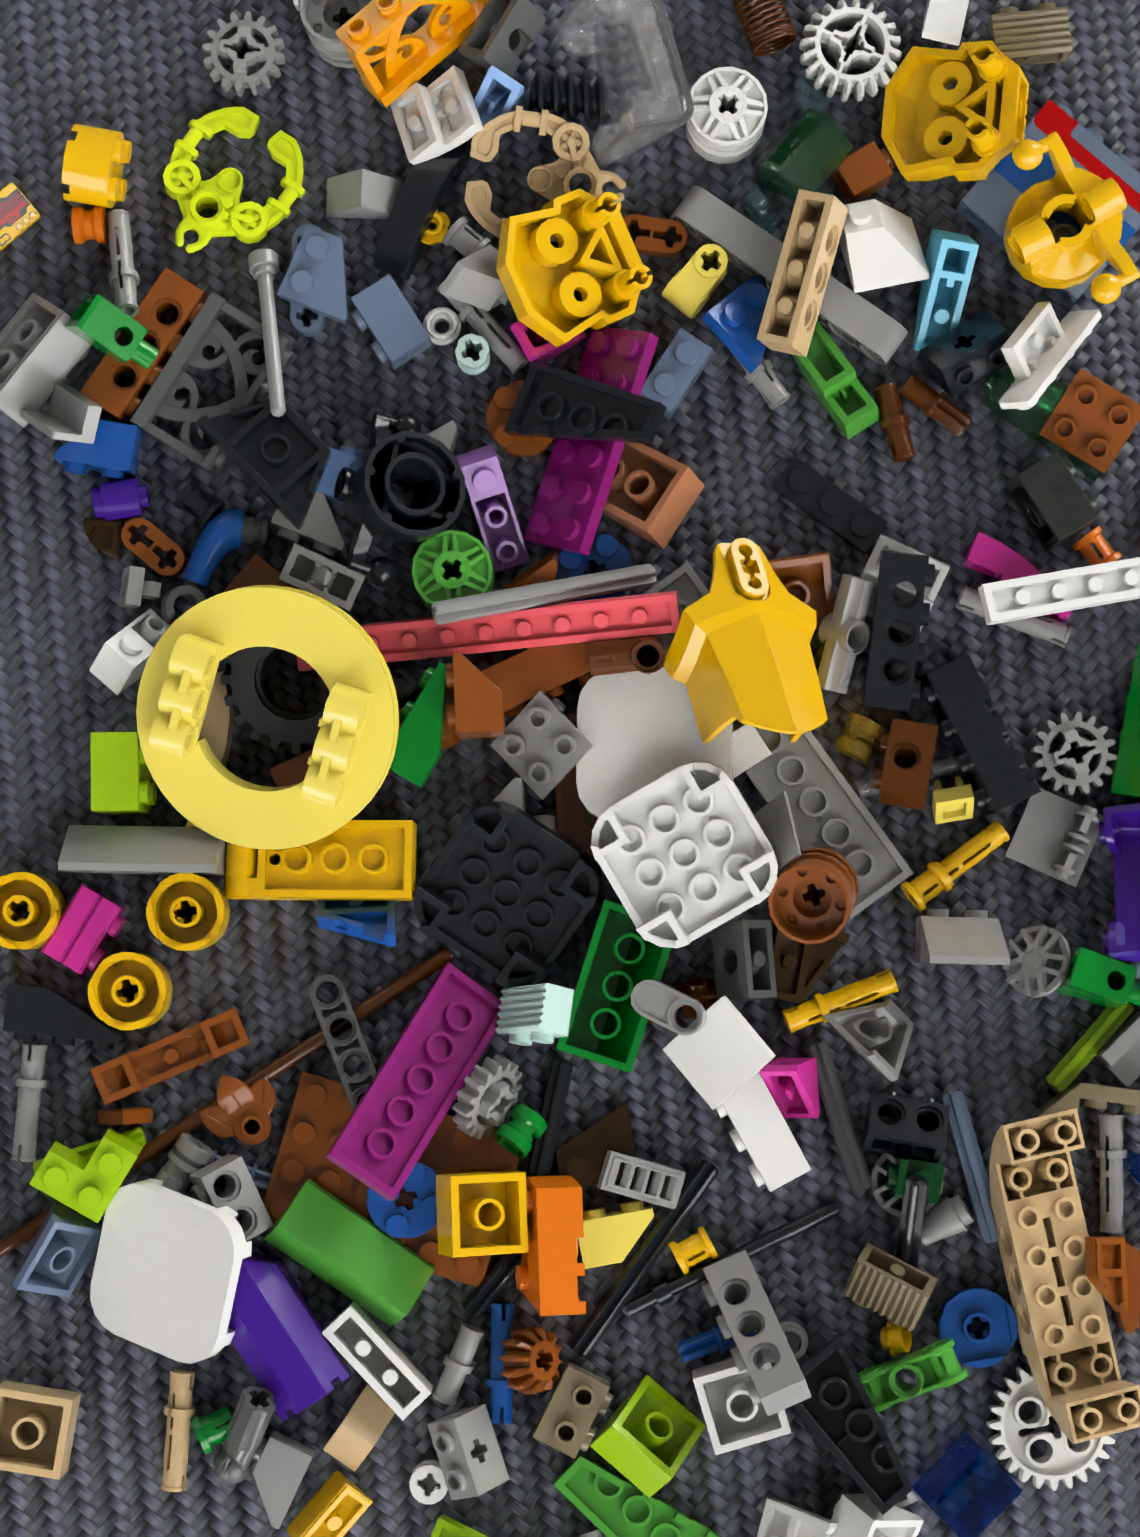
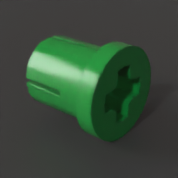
(207, 1430)

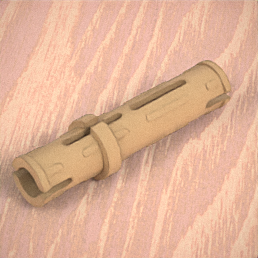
(177, 1437)

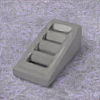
(664, 1185)

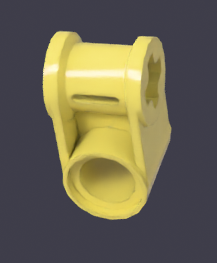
(693, 285)

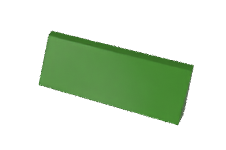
(350, 1253)

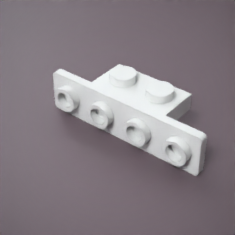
(1041, 350)

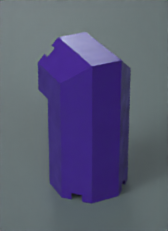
(282, 1337)

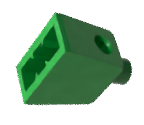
(97, 323)
(1089, 982)

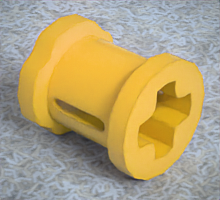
(693, 1250)

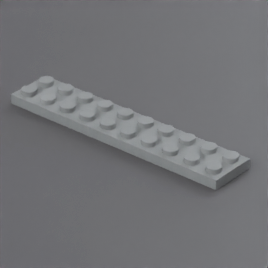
(819, 796)

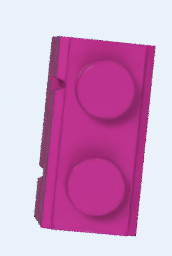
(84, 930)

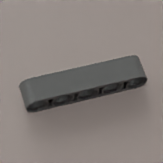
(345, 1049)

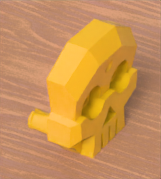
(923, 112)
(544, 278)

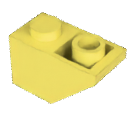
(613, 1234)

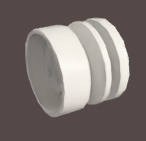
(726, 136)

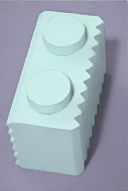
(535, 1013)

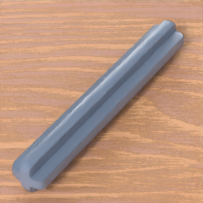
(971, 1164)

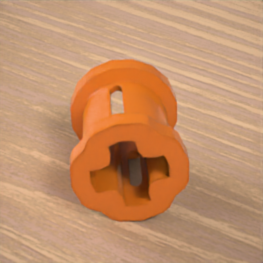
(1095, 537)

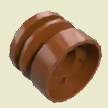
(803, 912)

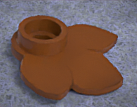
(239, 1104)

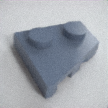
(317, 275)

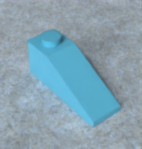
(942, 296)

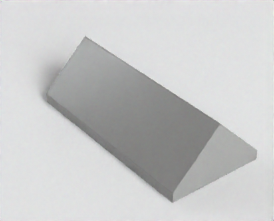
(141, 850)

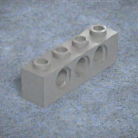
(784, 1382)

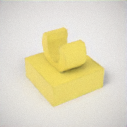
(952, 803)

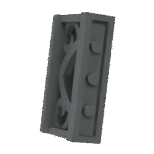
(204, 332)

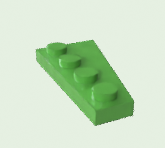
(621, 1507)

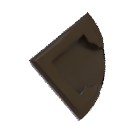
(105, 536)

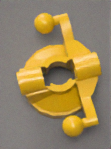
(1095, 206)

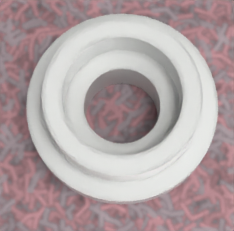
(442, 314)

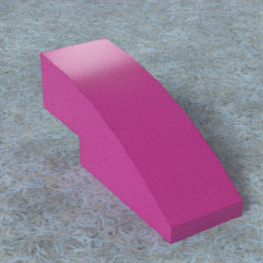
(1001, 563)

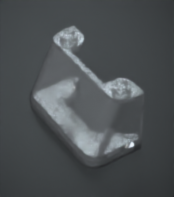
(639, 69)

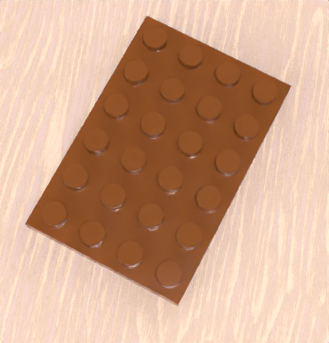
(313, 1126)

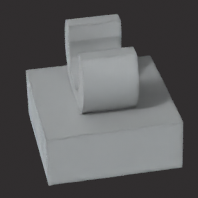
(135, 587)

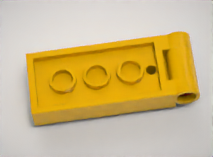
(353, 863)

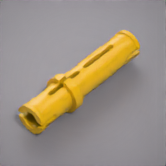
(839, 1000)

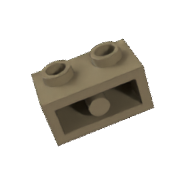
(572, 1409)

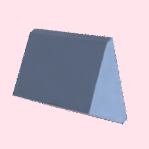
(58, 1253)

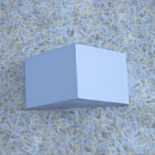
(498, 95)

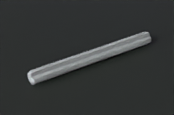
(543, 594)

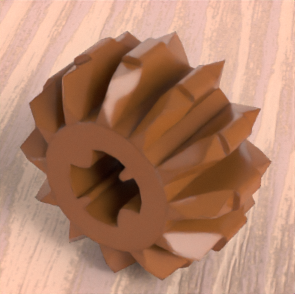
(531, 1360)

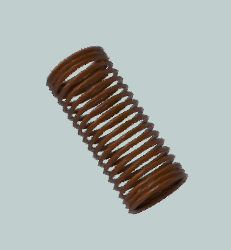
(772, 31)

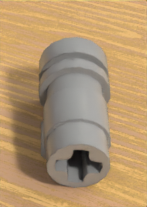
(183, 1161)

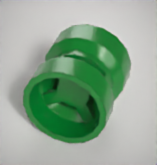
(520, 1130)

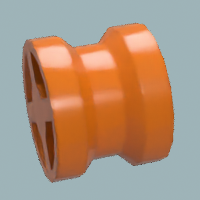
(89, 225)

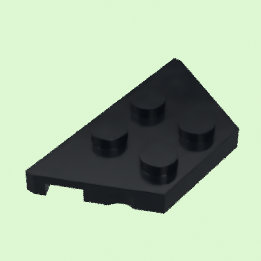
(273, 453)

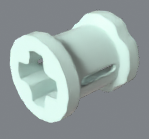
(466, 363)

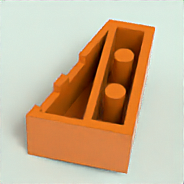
(551, 1265)

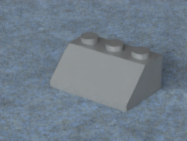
(35, 356)

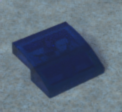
(967, 1488)

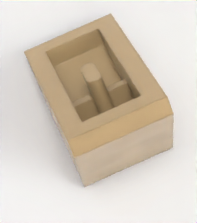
(359, 1429)

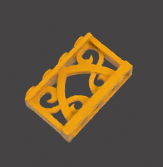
(407, 56)

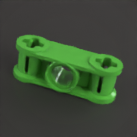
(934, 1366)

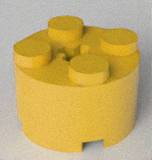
(95, 166)
(171, 898)
(44, 905)
(112, 977)

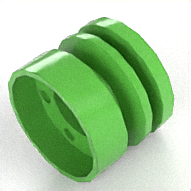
(451, 549)

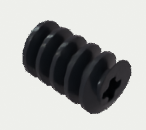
(568, 96)

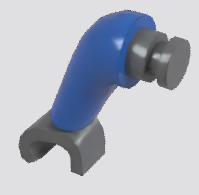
(219, 537)

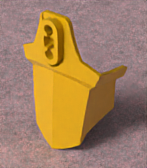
(748, 650)

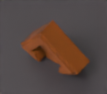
(127, 1116)

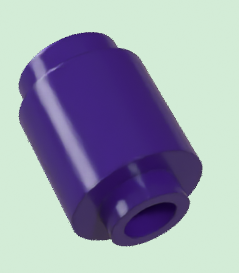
(120, 499)

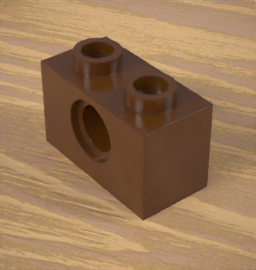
(910, 785)

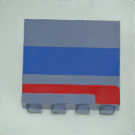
(992, 199)

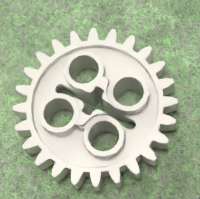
(1059, 1460)

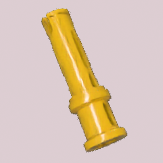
(940, 875)

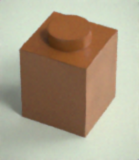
(863, 172)

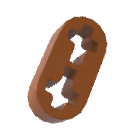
(657, 227)
(160, 541)

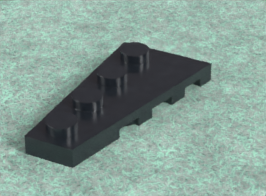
(576, 407)

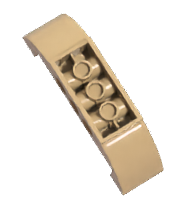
(1044, 1264)

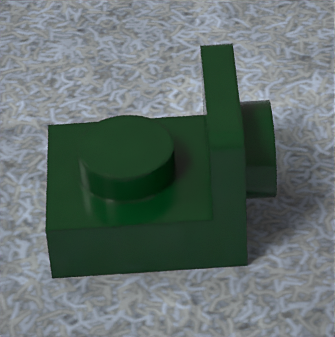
(905, 1166)

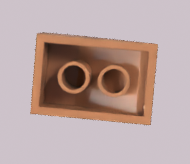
(651, 493)

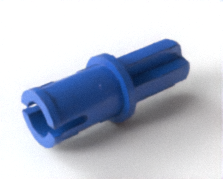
(706, 1344)

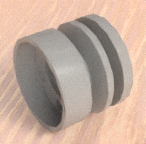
(322, 20)

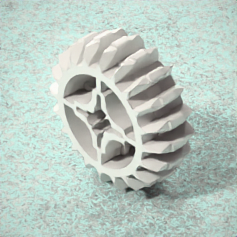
(837, 42)

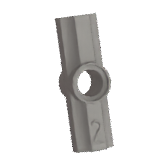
(844, 633)

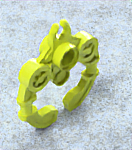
(245, 220)

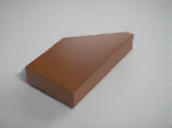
(1108, 1269)

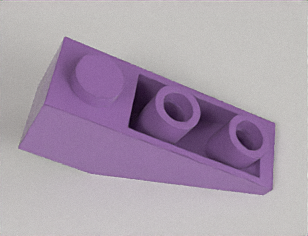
(493, 508)

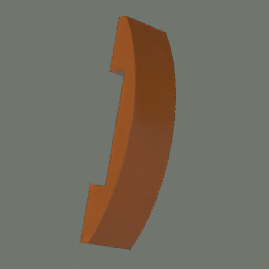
(170, 1056)

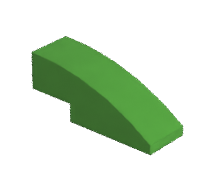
(837, 385)

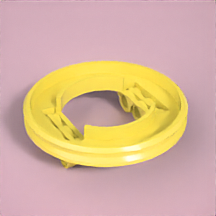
(350, 748)

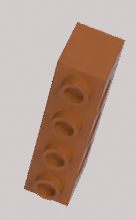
(167, 293)

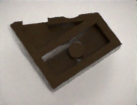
(801, 964)
(586, 1152)

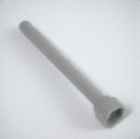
(263, 267)

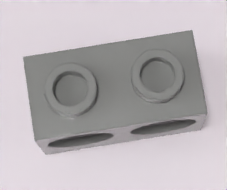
(238, 1194)

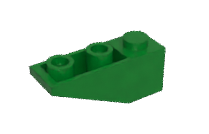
(422, 729)

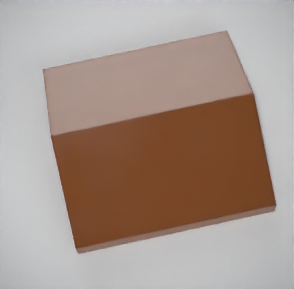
(808, 580)

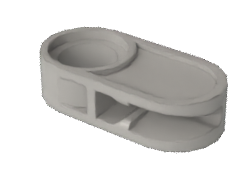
(660, 1004)

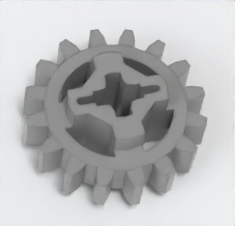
(229, 49)
(1069, 738)
(487, 1096)

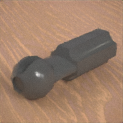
(244, 1434)

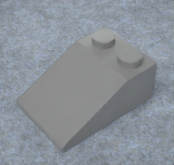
(960, 939)

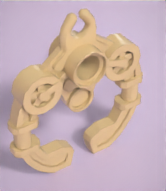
(550, 180)

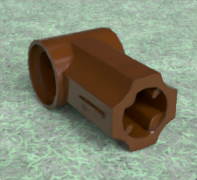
(621, 655)

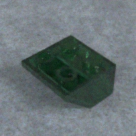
(804, 155)

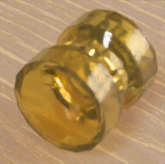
(862, 729)

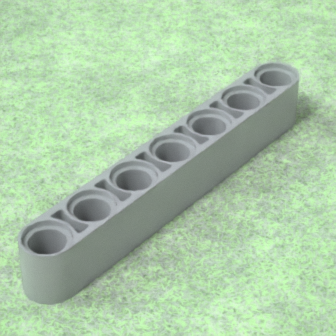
(758, 254)

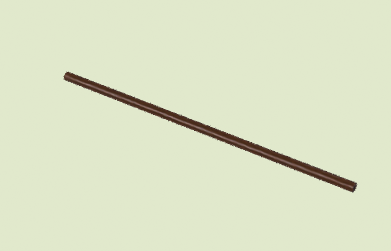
(269, 1071)

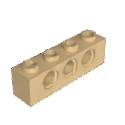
(802, 273)

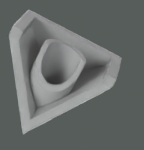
(877, 1033)

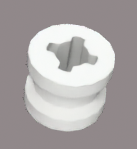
(430, 1474)

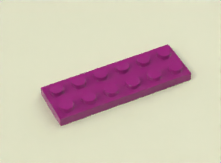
(583, 470)
(417, 1083)

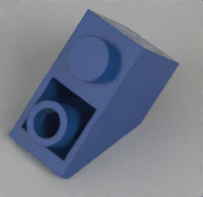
(113, 452)

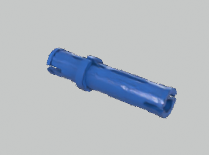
(500, 1394)

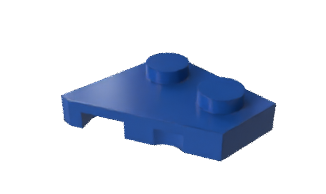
(738, 321)
(360, 919)

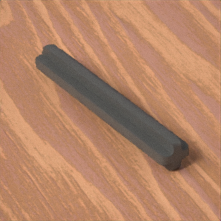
(840, 1118)

